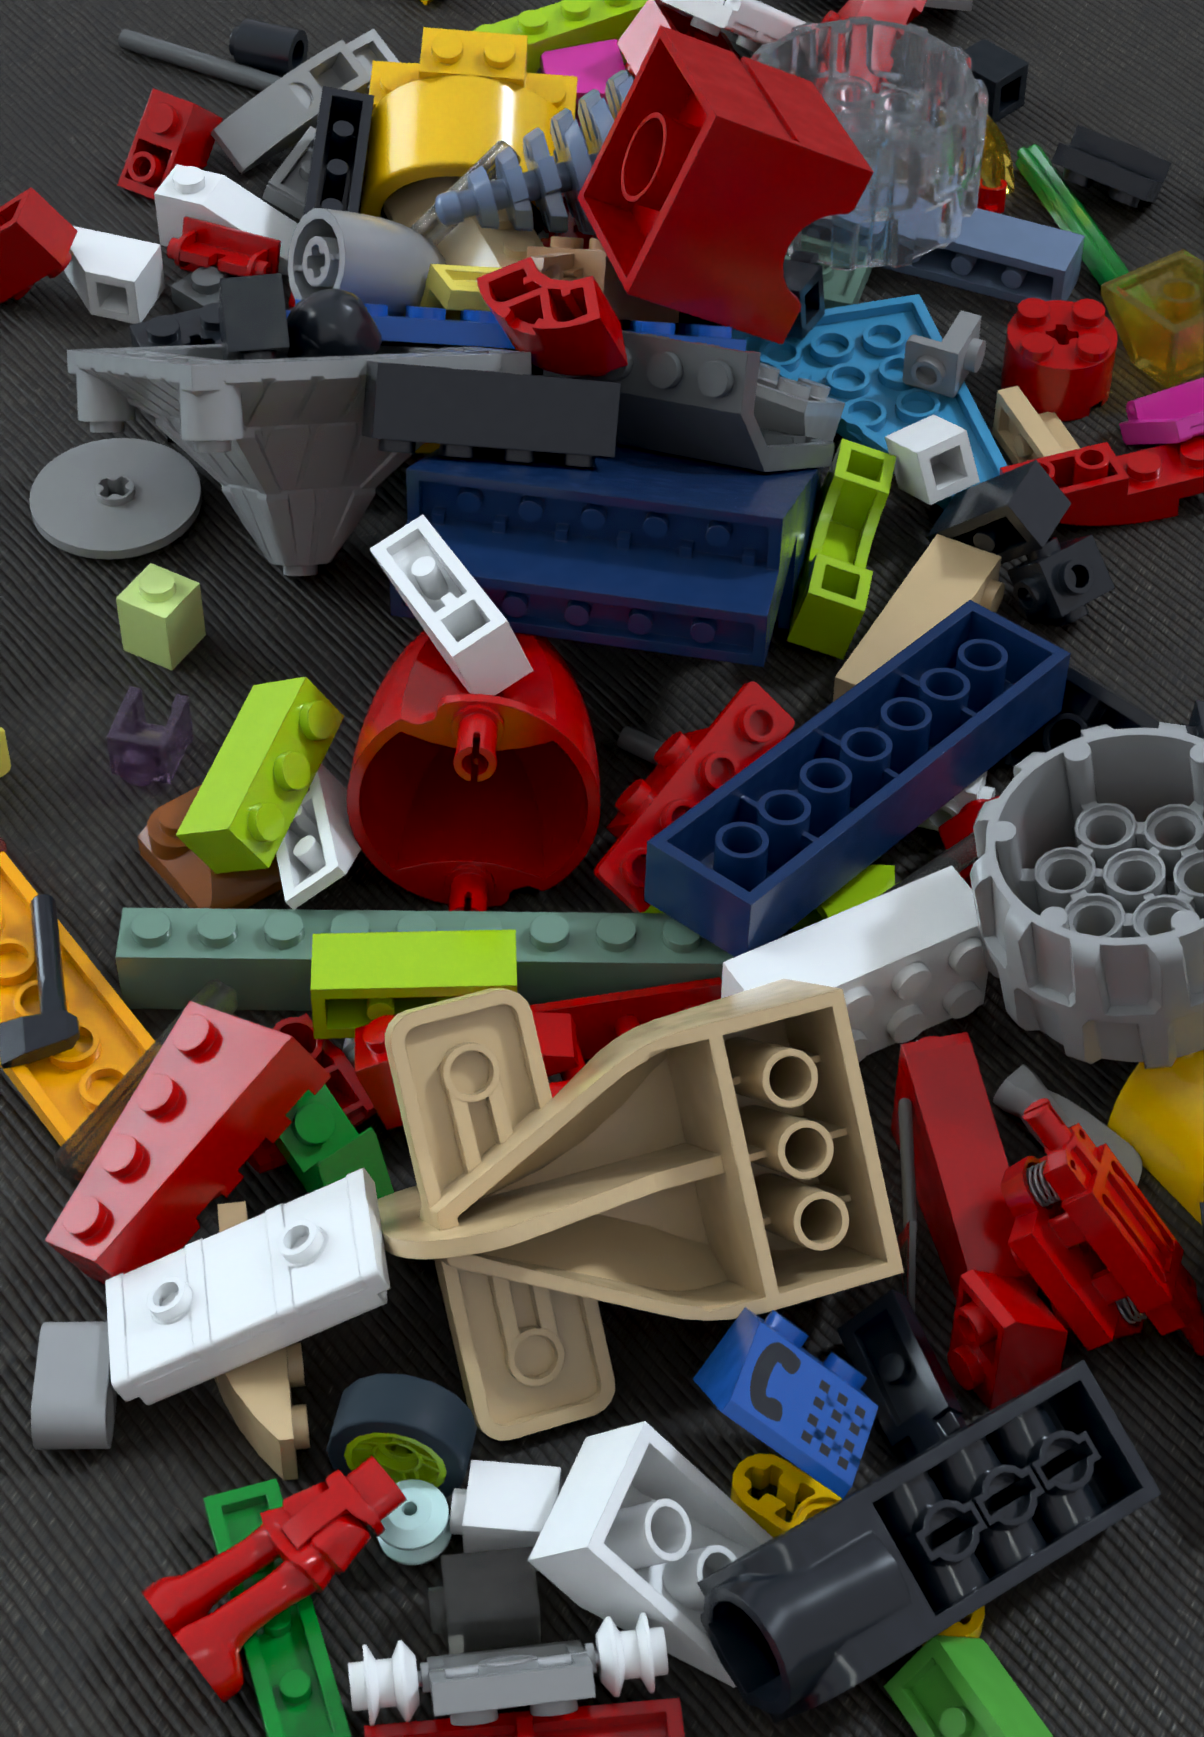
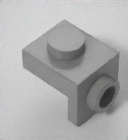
(945, 364)

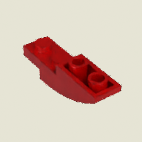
(1127, 486)

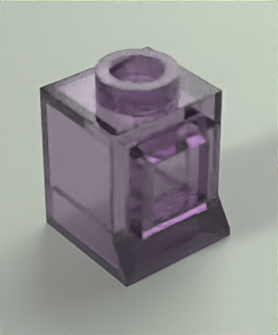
(145, 750)

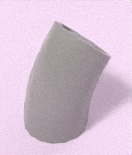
(362, 256)

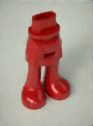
(315, 1537)

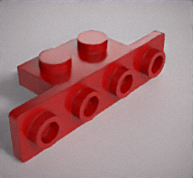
(686, 773)

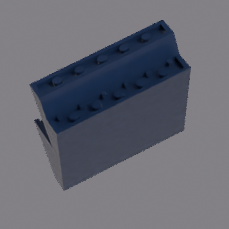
(628, 550)

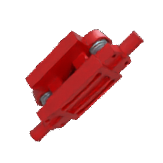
(1095, 1240)

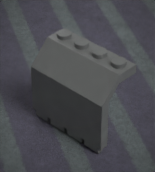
(701, 406)

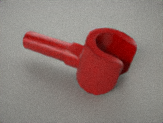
(993, 198)

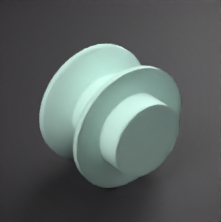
(419, 1527)

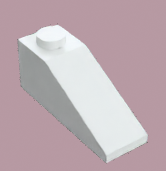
(219, 201)
(452, 609)
(318, 842)

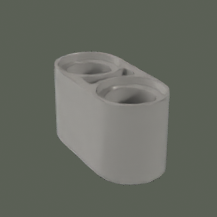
(73, 1388)

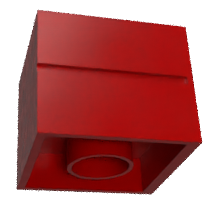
(715, 181)

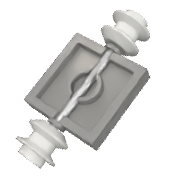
(538, 1675)

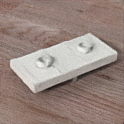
(750, 19)
(247, 1291)

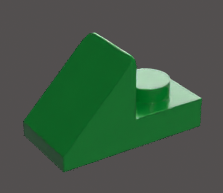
(326, 1146)

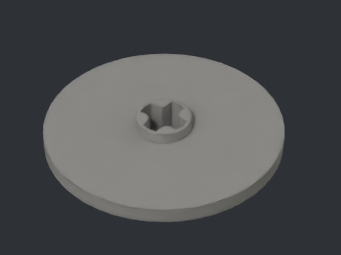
(115, 498)

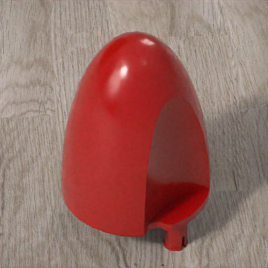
(475, 788)

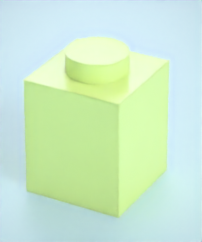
(161, 616)

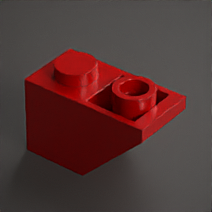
(168, 135)
(32, 243)
(1002, 1337)

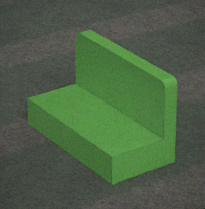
(962, 1691)

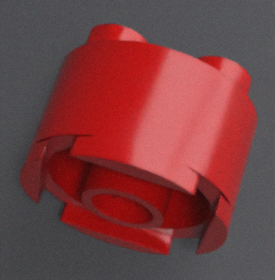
(1060, 355)

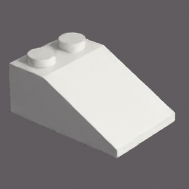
(640, 1534)

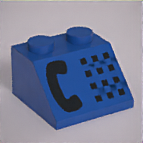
(791, 1398)

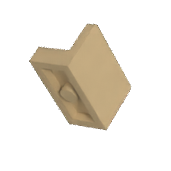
(1025, 432)

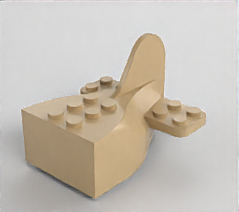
(670, 1176)

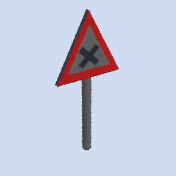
(907, 1238)

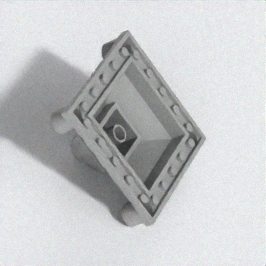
(269, 430)

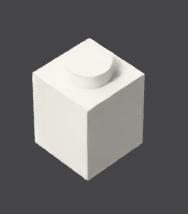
(932, 459)
(503, 1505)

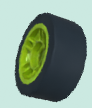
(407, 1427)

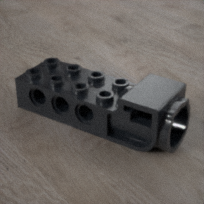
(923, 1545)

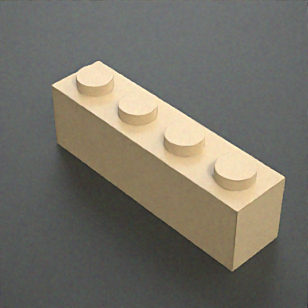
(935, 587)

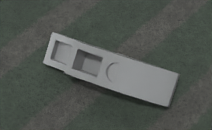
(291, 104)

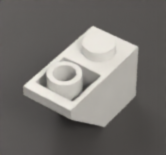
(115, 274)

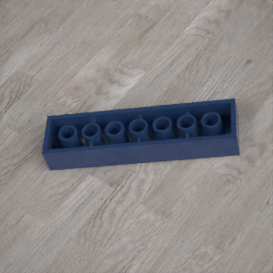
(854, 779)

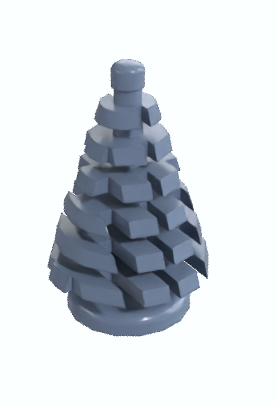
(546, 178)

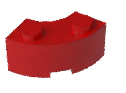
(558, 321)

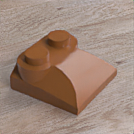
(189, 874)

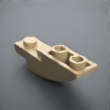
(261, 1391)

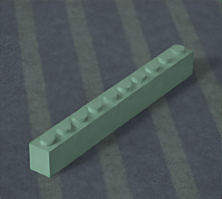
(267, 953)

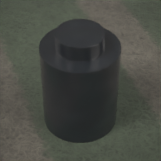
(268, 46)

